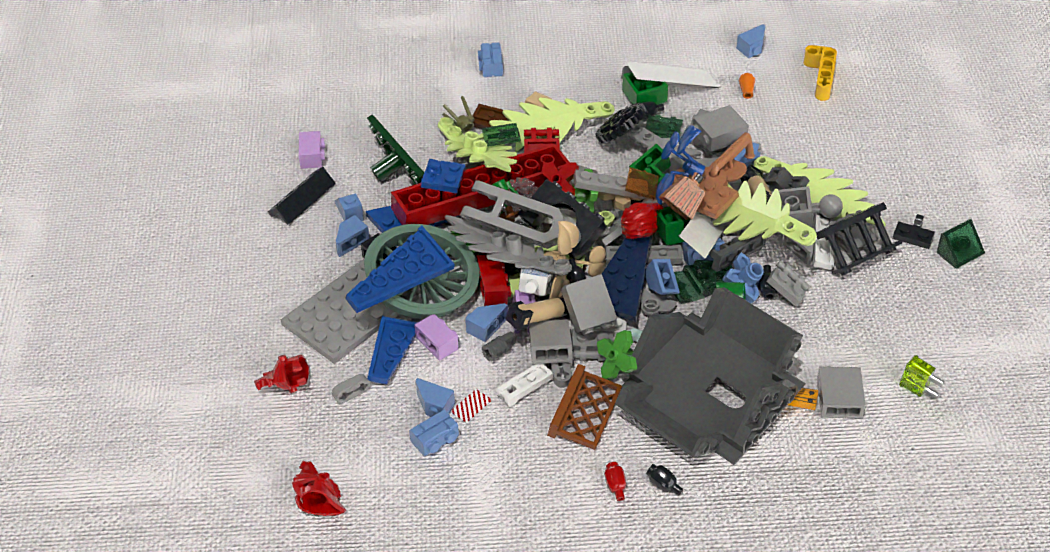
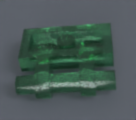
(663, 126)
(704, 270)

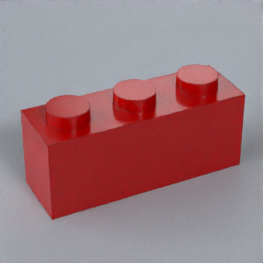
(493, 281)

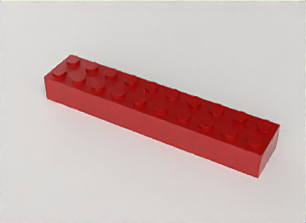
(429, 206)

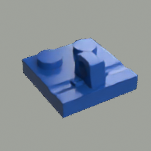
(443, 176)

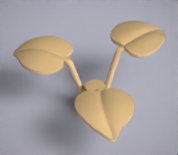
(568, 239)

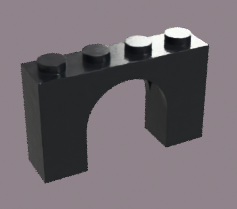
(588, 223)

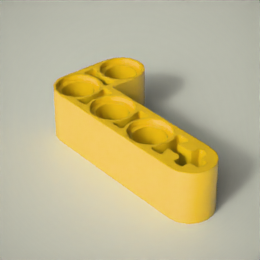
(825, 60)

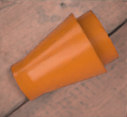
(747, 84)

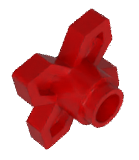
(562, 176)

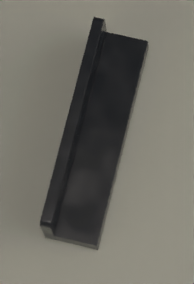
(303, 196)

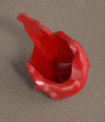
(640, 220)

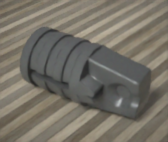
(498, 346)

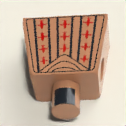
(684, 195)

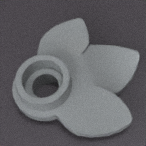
(655, 303)

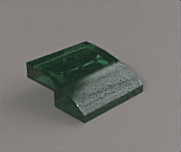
(501, 134)
(690, 286)

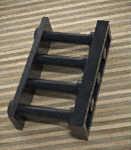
(844, 227)

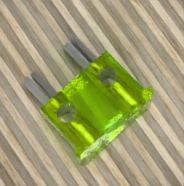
(918, 377)

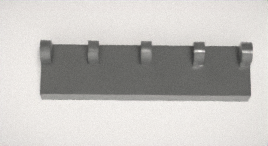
(728, 253)

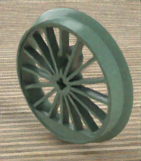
(447, 241)

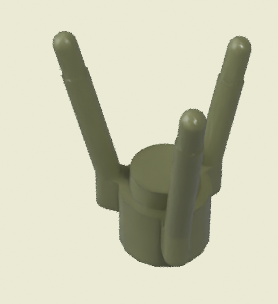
(463, 122)

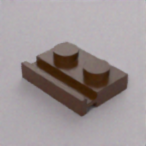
(484, 114)

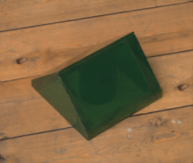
(960, 244)

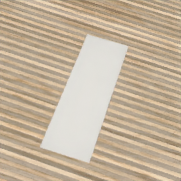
(672, 74)
(701, 233)

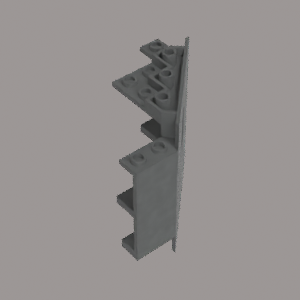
(686, 354)

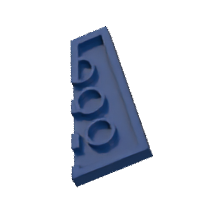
(390, 347)

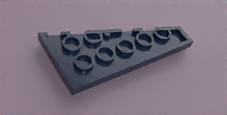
(626, 276)

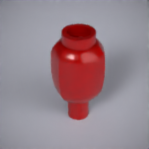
(615, 480)

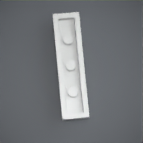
(822, 252)

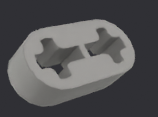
(557, 370)
(351, 388)

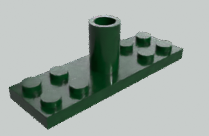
(396, 157)

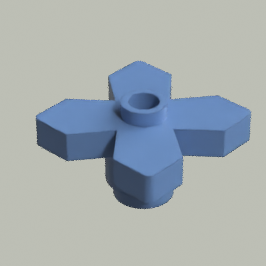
(745, 273)

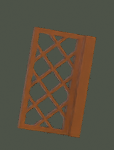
(567, 405)

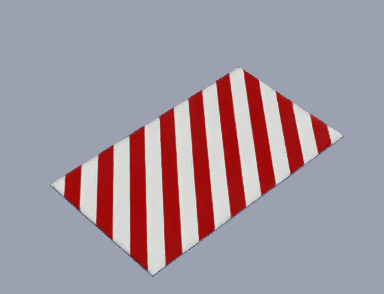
(471, 405)

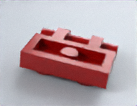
(533, 143)

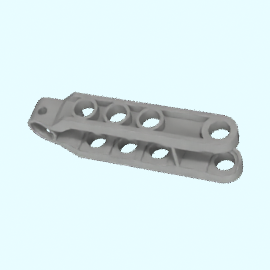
(506, 197)

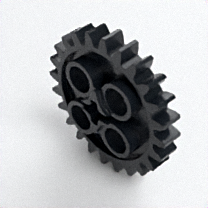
(621, 122)

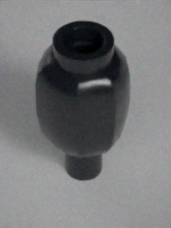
(652, 108)
(576, 274)
(765, 288)
(663, 479)

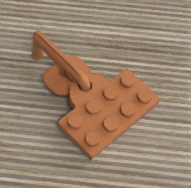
(719, 173)

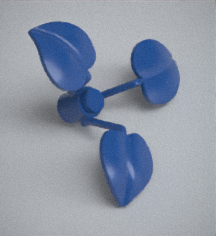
(690, 165)

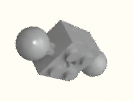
(802, 208)

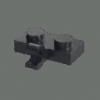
(914, 233)

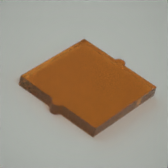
(641, 183)

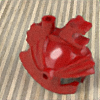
(287, 374)
(317, 492)

